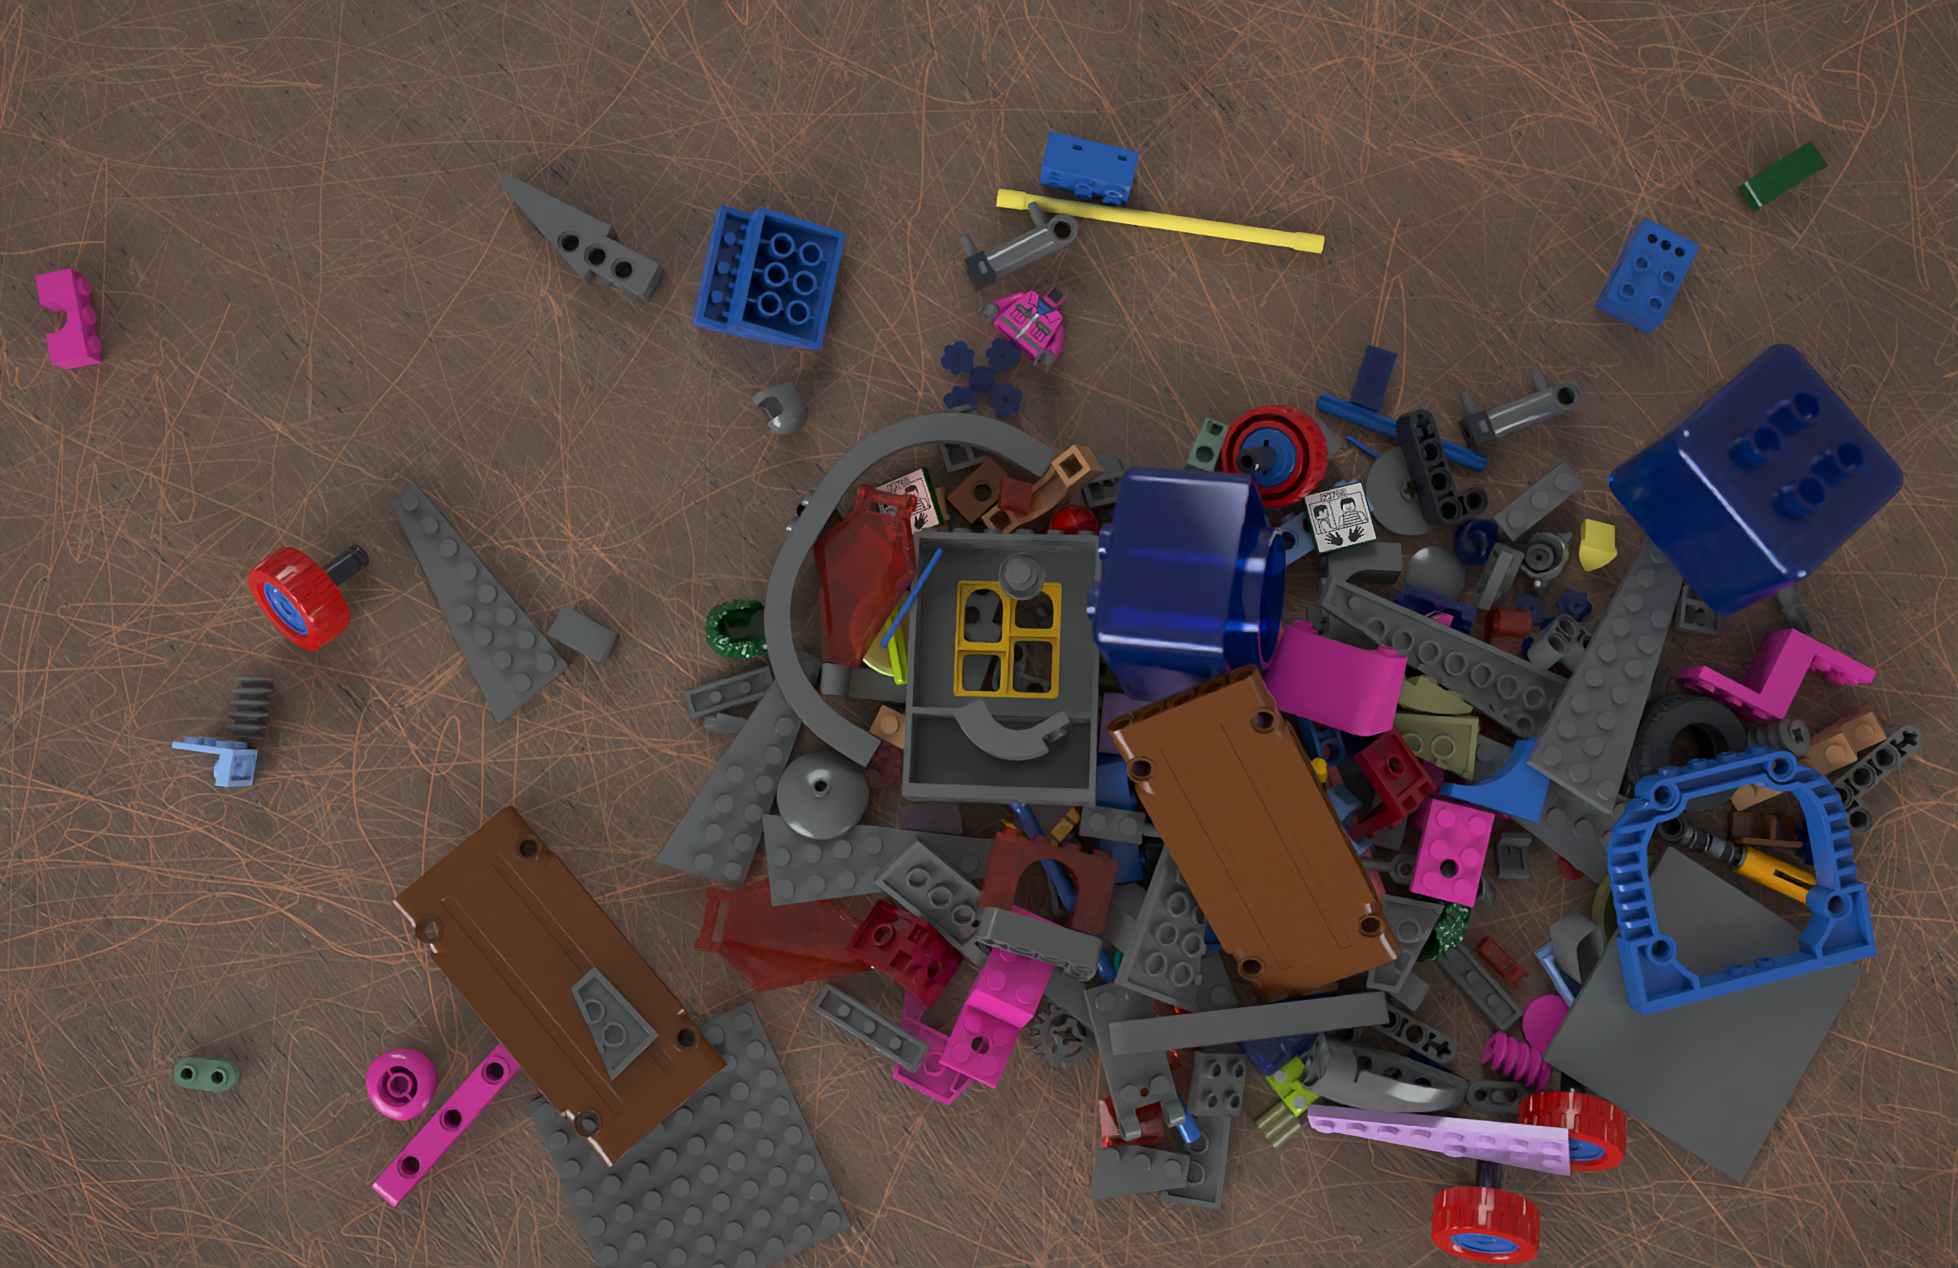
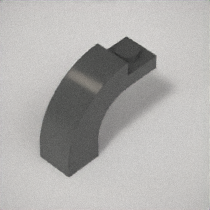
(1004, 742)

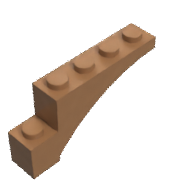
(1827, 752)

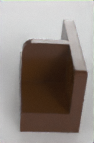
(1761, 829)

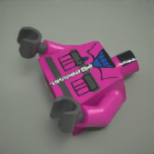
(1030, 323)

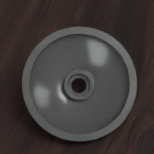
(827, 812)

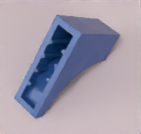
(1511, 790)

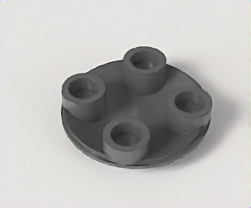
(1436, 571)

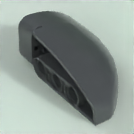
(1336, 1075)

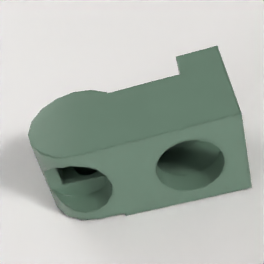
(1206, 446)

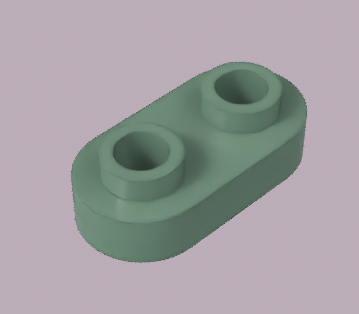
(204, 1073)

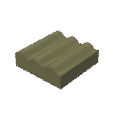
(1278, 1124)

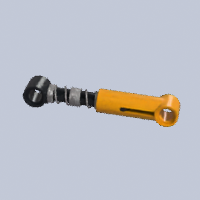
(1744, 859)

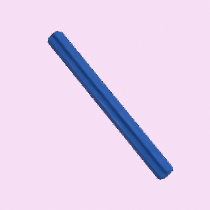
(1387, 427)

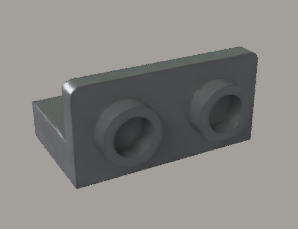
(1497, 576)

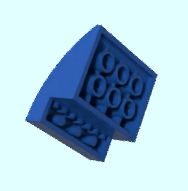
(768, 277)

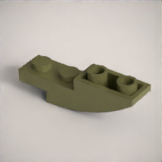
(1425, 696)

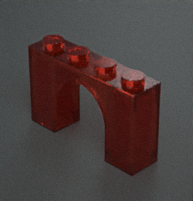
(1092, 876)

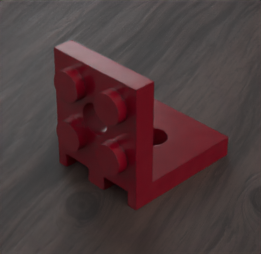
(1399, 791)
(906, 951)

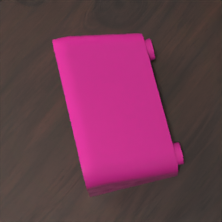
(1335, 681)

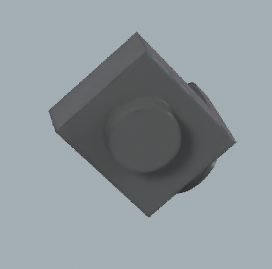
(1512, 855)

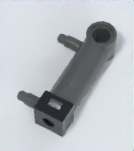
(1018, 252)
(1518, 414)

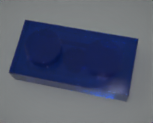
(1372, 378)

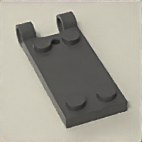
(937, 894)
(1131, 1073)

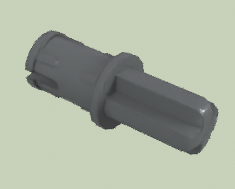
(1794, 610)

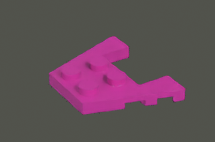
(931, 1077)

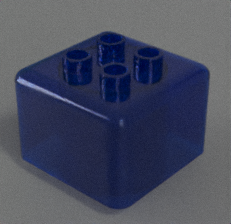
(1756, 481)
(1186, 580)

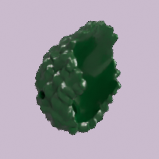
(737, 629)
(1448, 930)

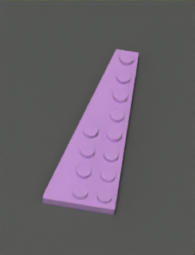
(1497, 1142)

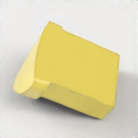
(1596, 544)

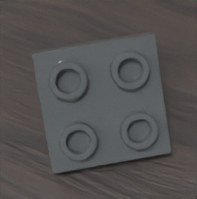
(1217, 1082)

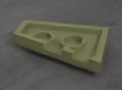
(1441, 739)

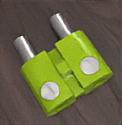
(1288, 1084)

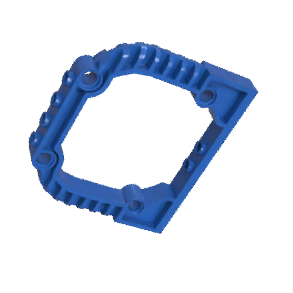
(1835, 931)

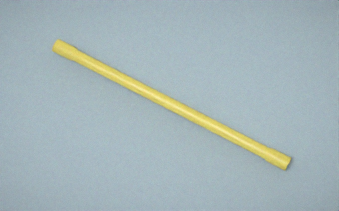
(1297, 241)

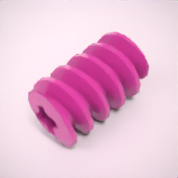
(1517, 1058)

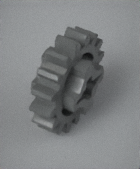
(1061, 1046)

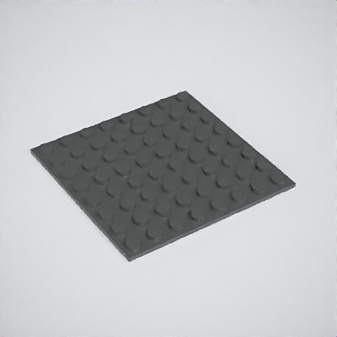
(1713, 1067)
(717, 1180)

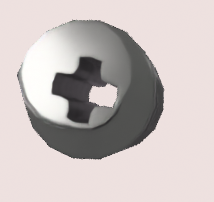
(249, 706)
(1781, 735)

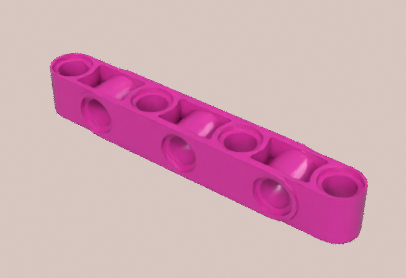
(441, 1130)

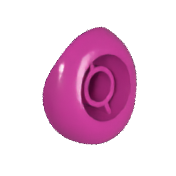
(401, 1083)

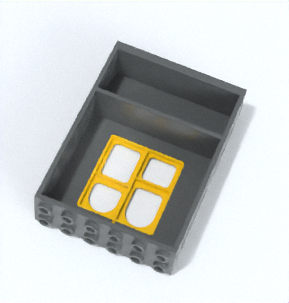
(937, 753)

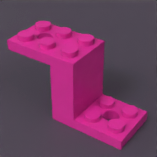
(1775, 675)
(1451, 832)
(996, 1011)

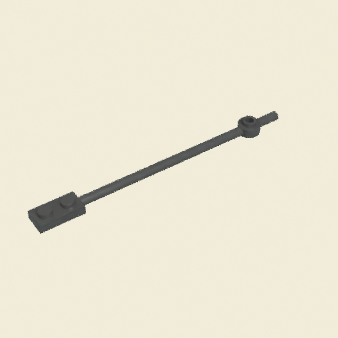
(1130, 826)

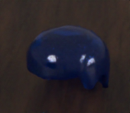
(1475, 541)

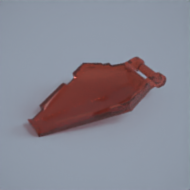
(864, 572)
(779, 943)

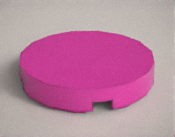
(1542, 1019)

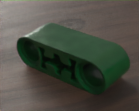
(1782, 176)

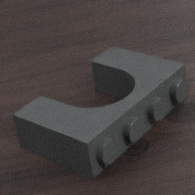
(1363, 563)

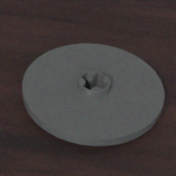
(1384, 489)

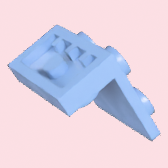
(235, 762)

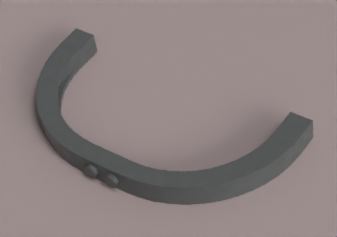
(936, 428)

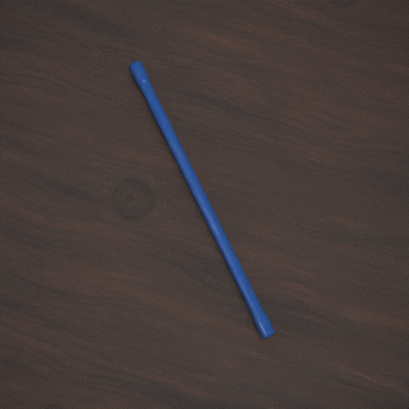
(1189, 1129)

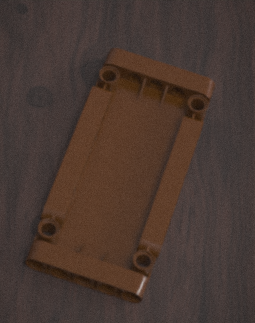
(1255, 835)
(514, 947)

